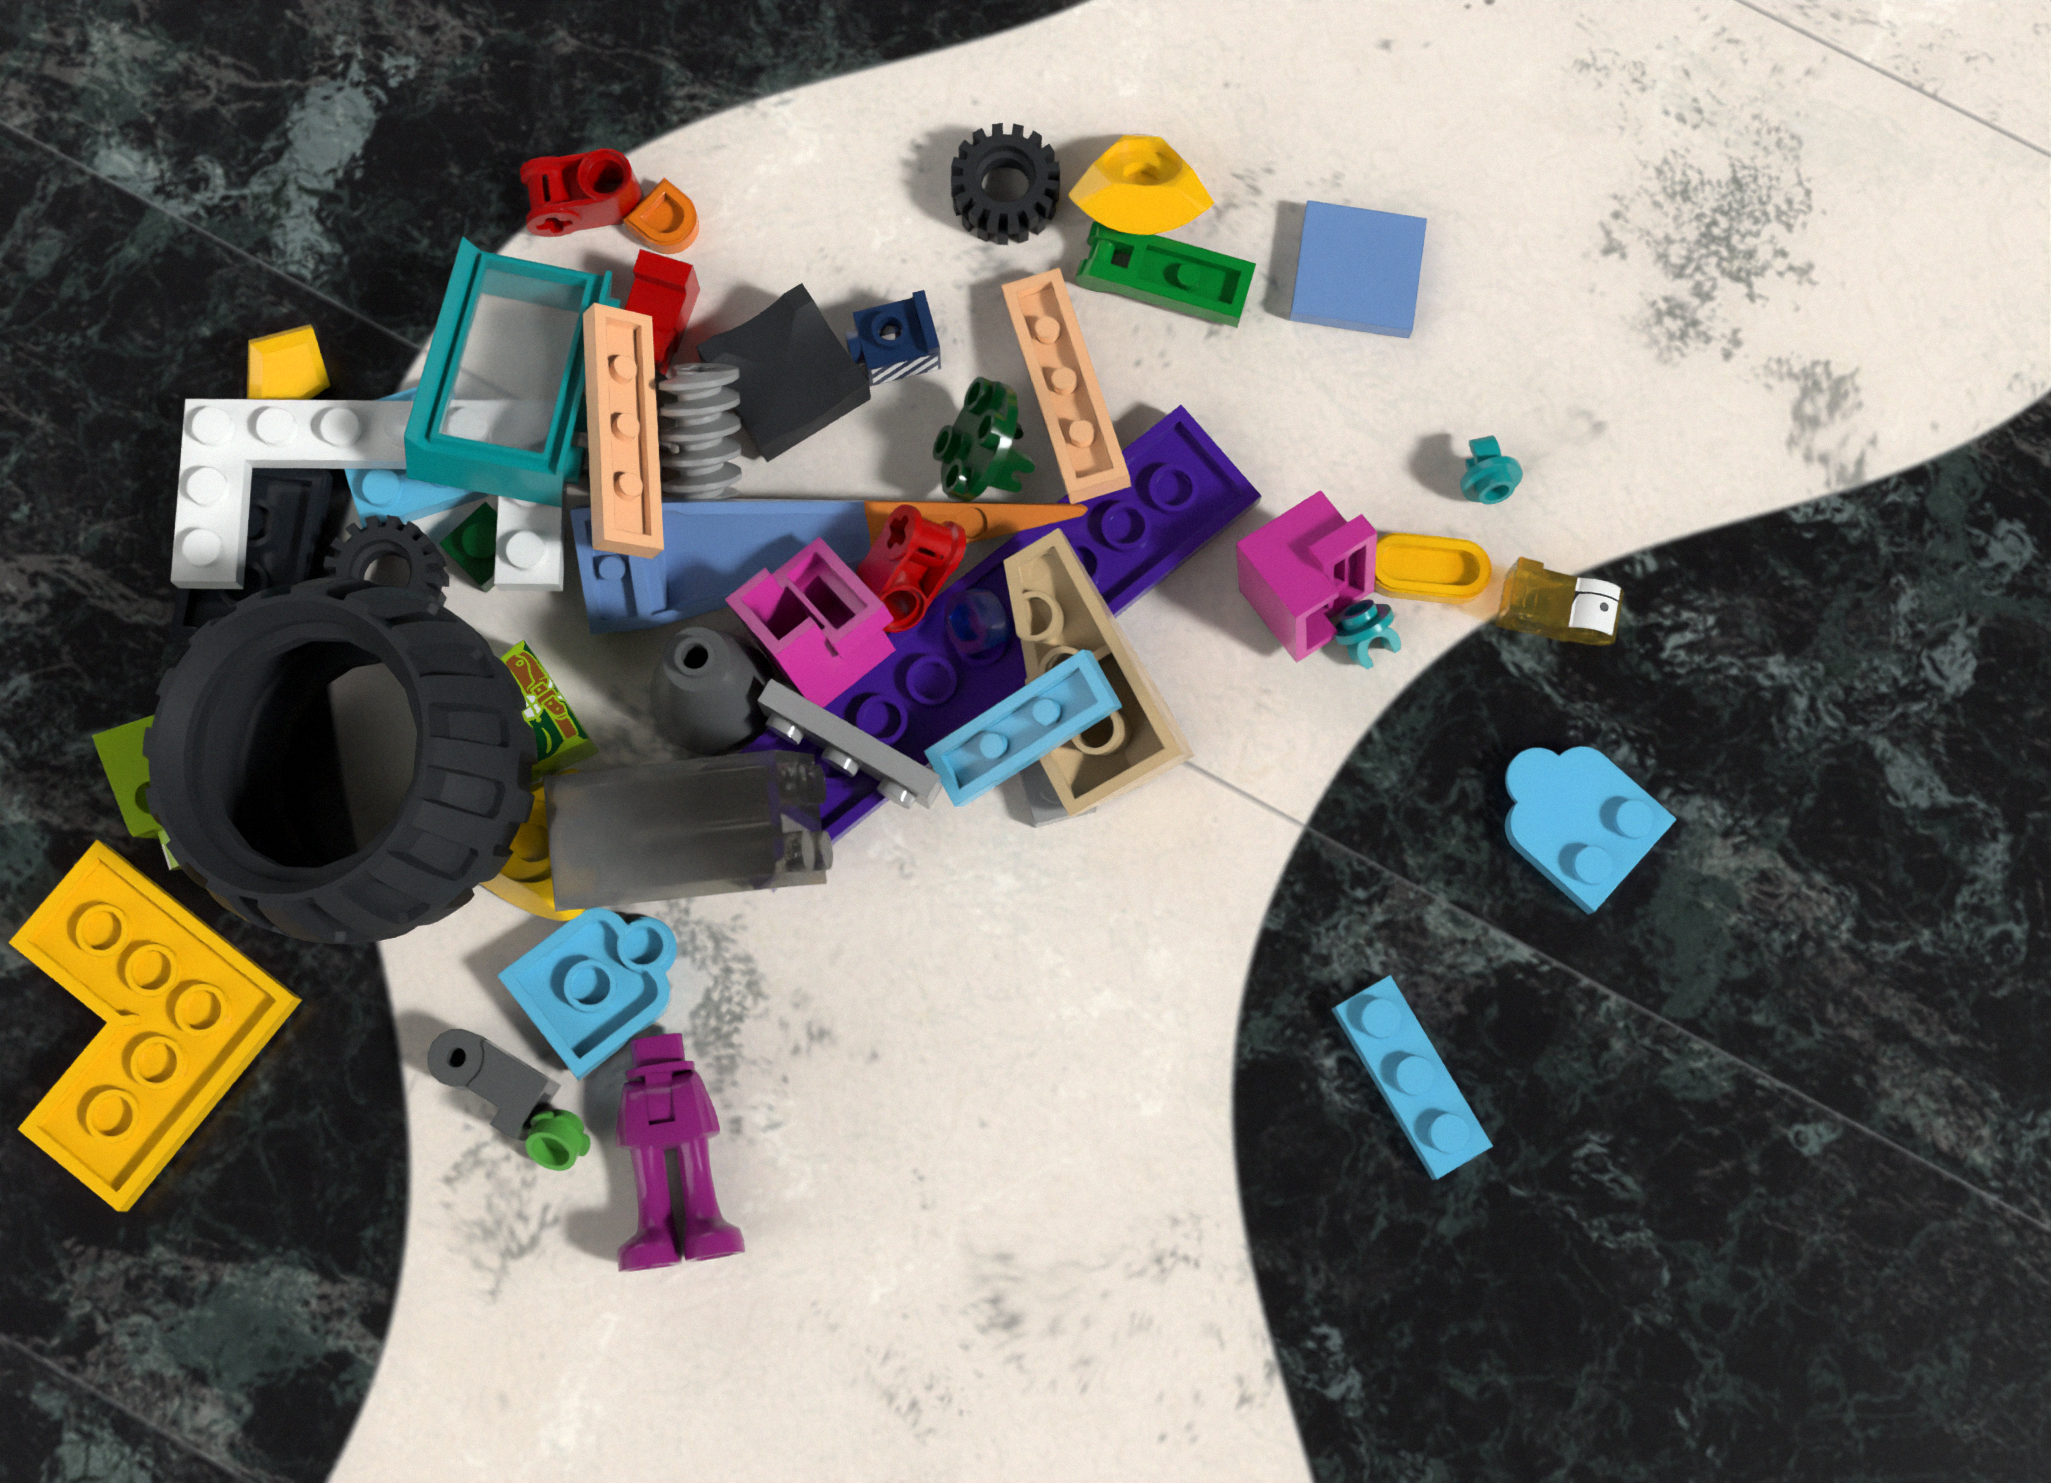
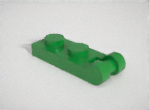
(1167, 274)

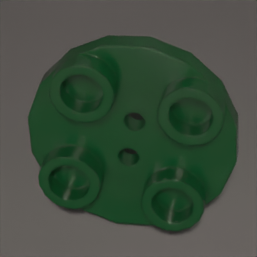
(979, 444)

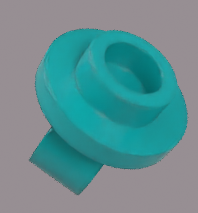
(1489, 474)
(1362, 624)

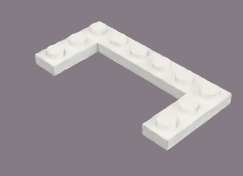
(234, 435)

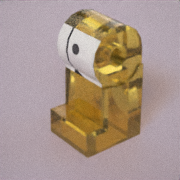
(1559, 604)

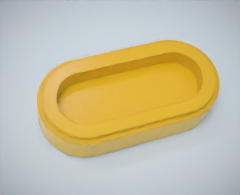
(1430, 568)

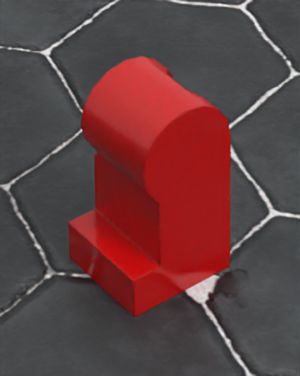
(668, 294)

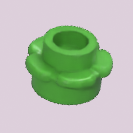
(556, 1139)

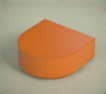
(664, 220)

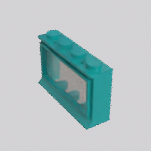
(505, 379)

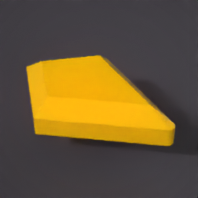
(286, 366)

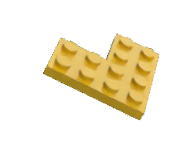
(178, 1028)

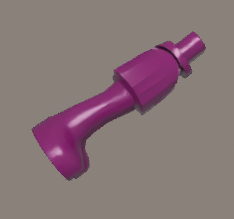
(661, 1112)

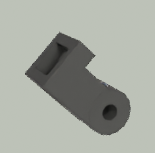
(479, 1065)

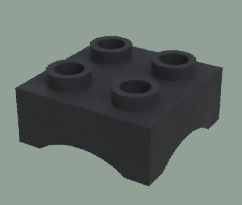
(789, 373)

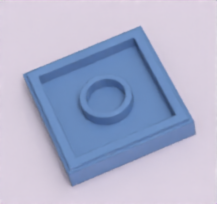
(1358, 269)

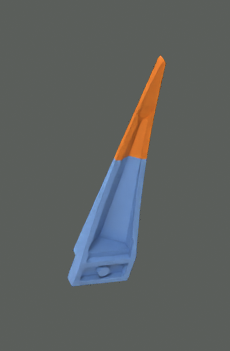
(727, 541)

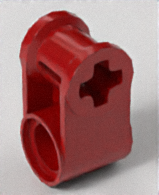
(574, 189)
(907, 565)

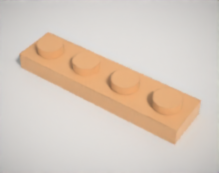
(1066, 386)
(622, 432)

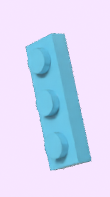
(1023, 728)
(1412, 1078)

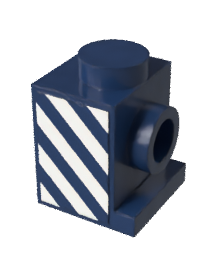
(908, 355)

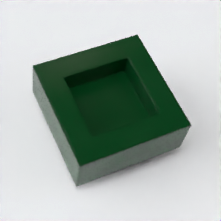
(474, 545)

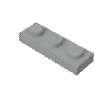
(848, 747)

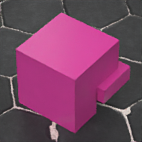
(1307, 572)
(815, 622)

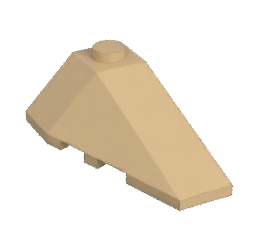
(1056, 617)

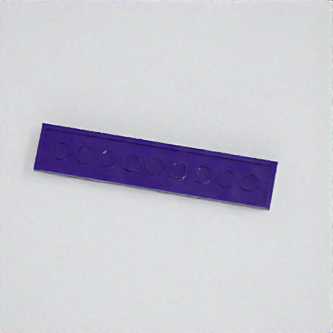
(1128, 543)

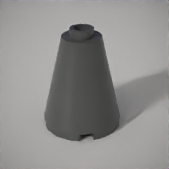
(710, 691)

